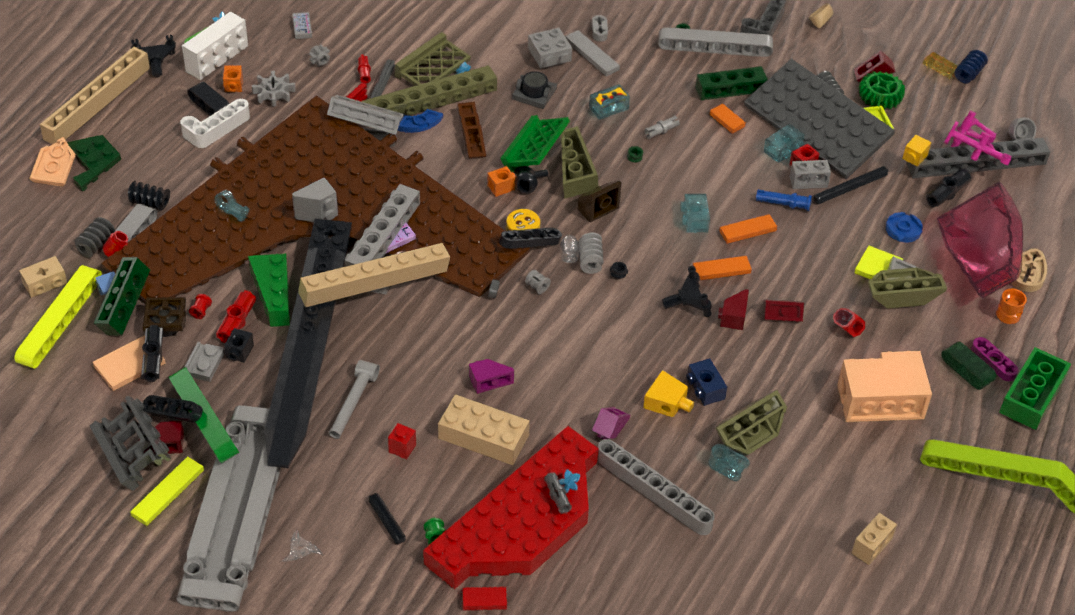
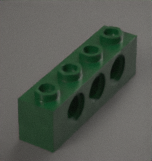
(729, 83)
(122, 296)

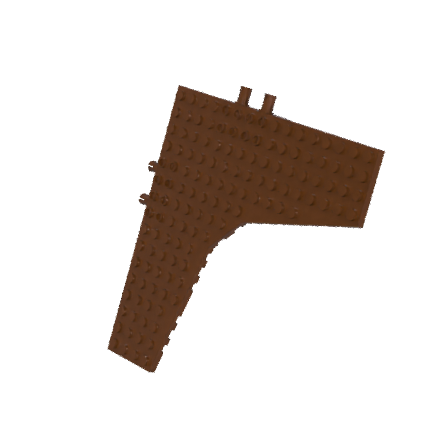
(203, 241)

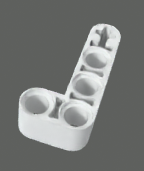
(217, 125)

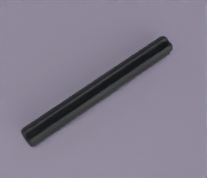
(850, 185)

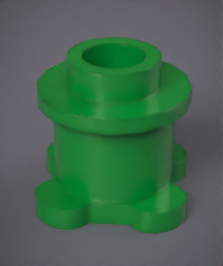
(434, 528)

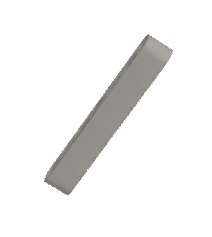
(715, 42)
(664, 492)

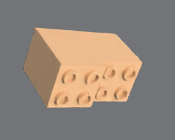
(885, 387)

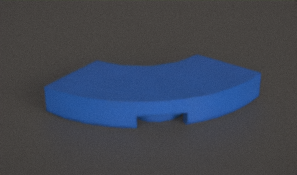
(420, 122)

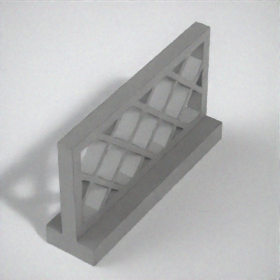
(365, 114)

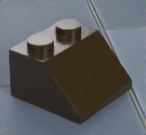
(600, 201)

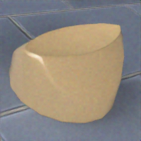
(821, 15)

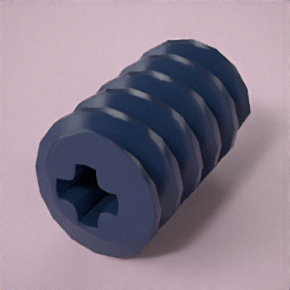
(971, 66)

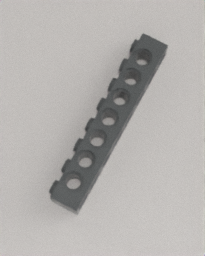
(951, 159)

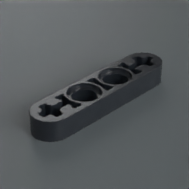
(530, 238)
(172, 407)

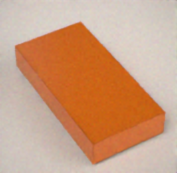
(727, 118)

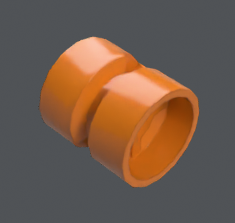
(1011, 306)

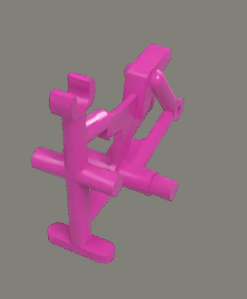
(985, 138)

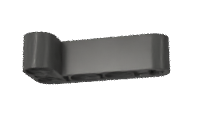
(768, 21)

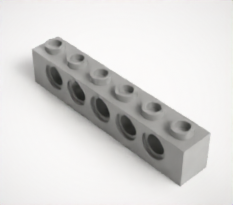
(385, 226)

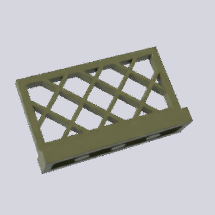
(422, 56)

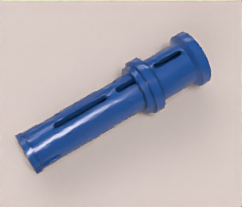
(793, 200)

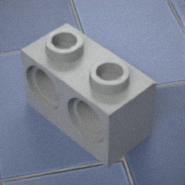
(810, 174)

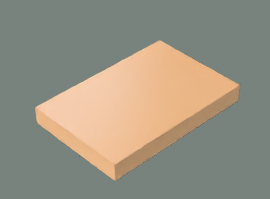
(122, 364)

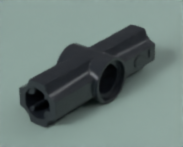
(948, 187)
(152, 353)

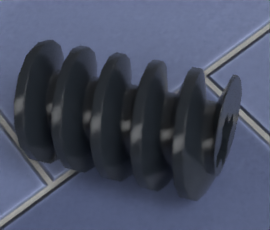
(149, 197)

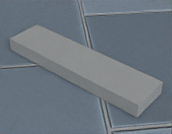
(592, 53)

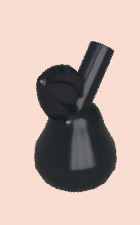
(526, 180)

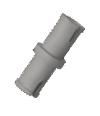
(661, 127)

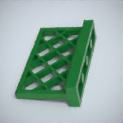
(529, 141)

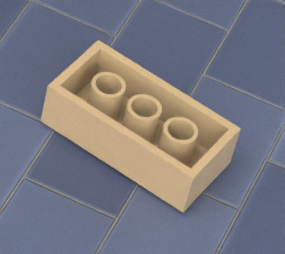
(483, 429)

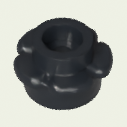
(618, 270)

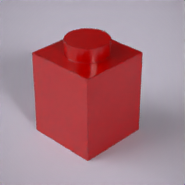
(402, 441)

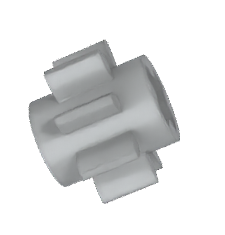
(319, 55)

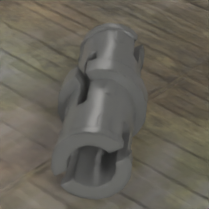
(561, 499)

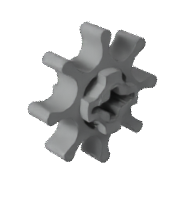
(273, 88)

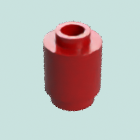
(115, 243)

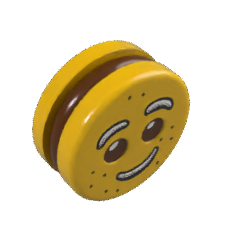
(522, 219)

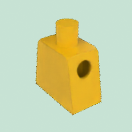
(667, 396)

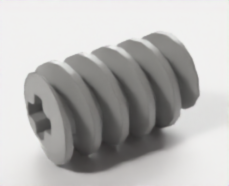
(591, 252)

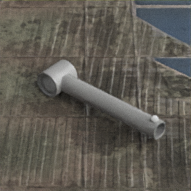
(364, 372)

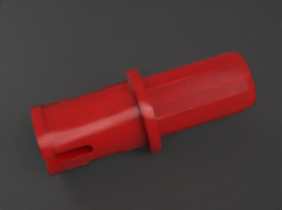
(364, 69)

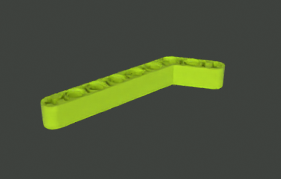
(1002, 466)

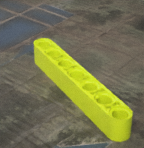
(57, 317)

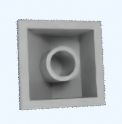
(315, 202)

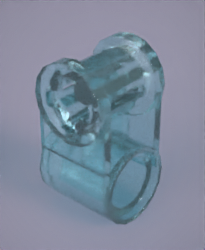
(727, 462)

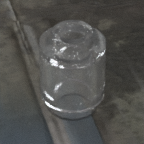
(569, 249)

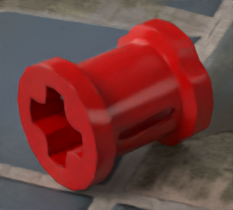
(201, 303)

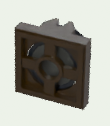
(165, 313)

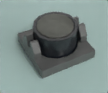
(535, 89)

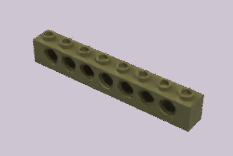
(438, 92)

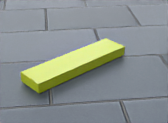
(167, 491)

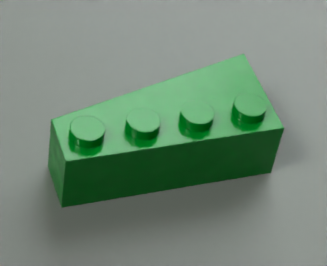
(271, 281)

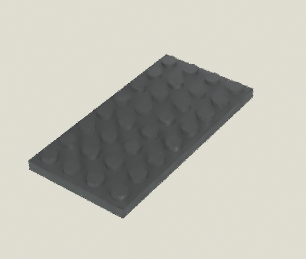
(831, 121)

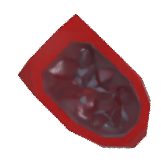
(849, 322)

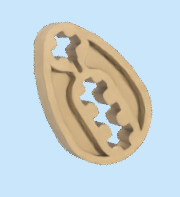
(1037, 274)

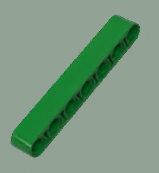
(209, 422)

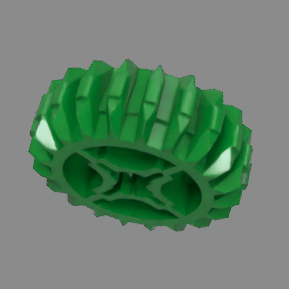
(881, 90)

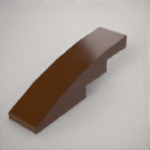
(471, 130)

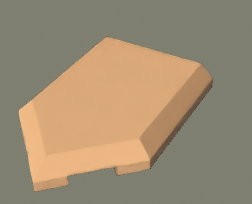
(53, 164)

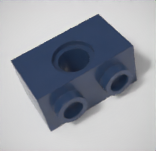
(706, 382)

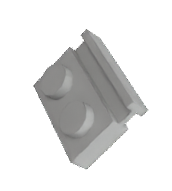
(204, 361)

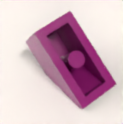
(490, 375)
(610, 422)

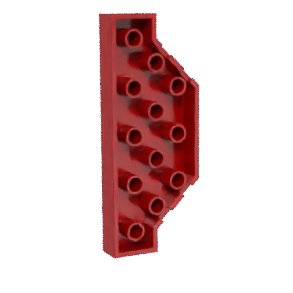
(517, 521)

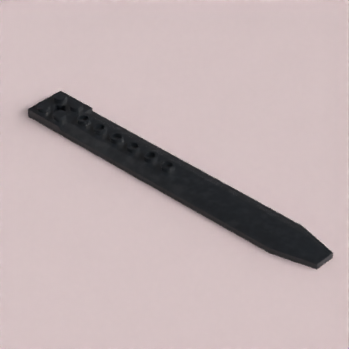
(304, 349)

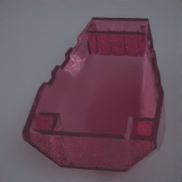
(985, 239)

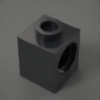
(239, 345)

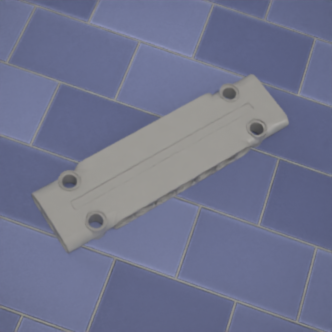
(231, 518)

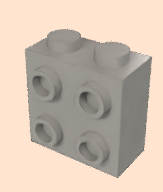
(549, 48)

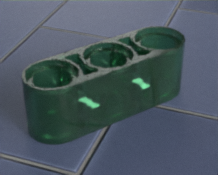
(968, 365)

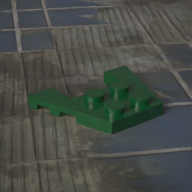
(96, 156)

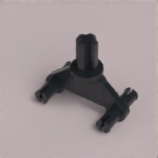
(157, 53)
(690, 295)

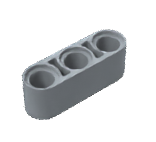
(137, 220)

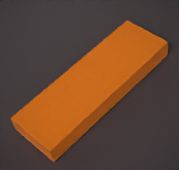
(748, 228)
(723, 267)

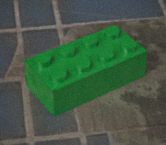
(1035, 388)

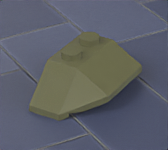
(906, 287)
(753, 424)

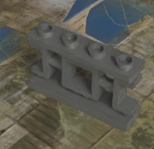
(116, 450)

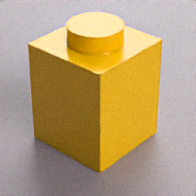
(916, 150)

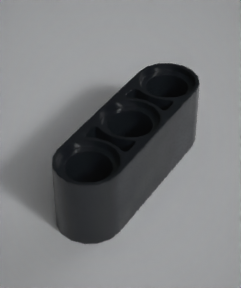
(207, 98)

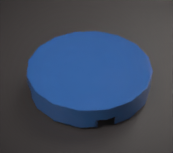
(904, 227)

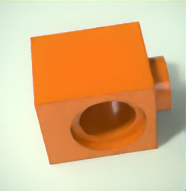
(233, 78)
(501, 181)

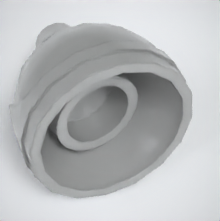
(1022, 129)

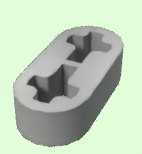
(603, 28)

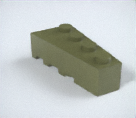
(577, 166)

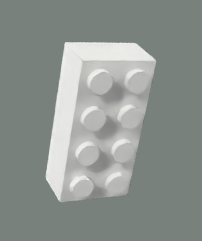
(215, 45)

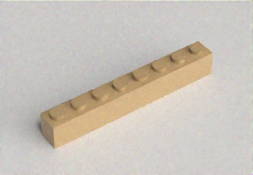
(95, 96)
(373, 274)

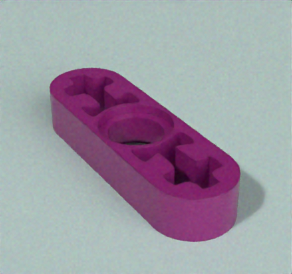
(1003, 368)

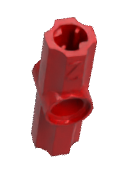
(236, 315)

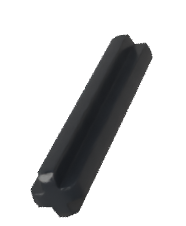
(387, 518)

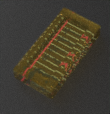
(940, 65)

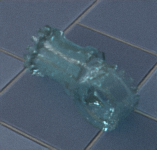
(232, 206)

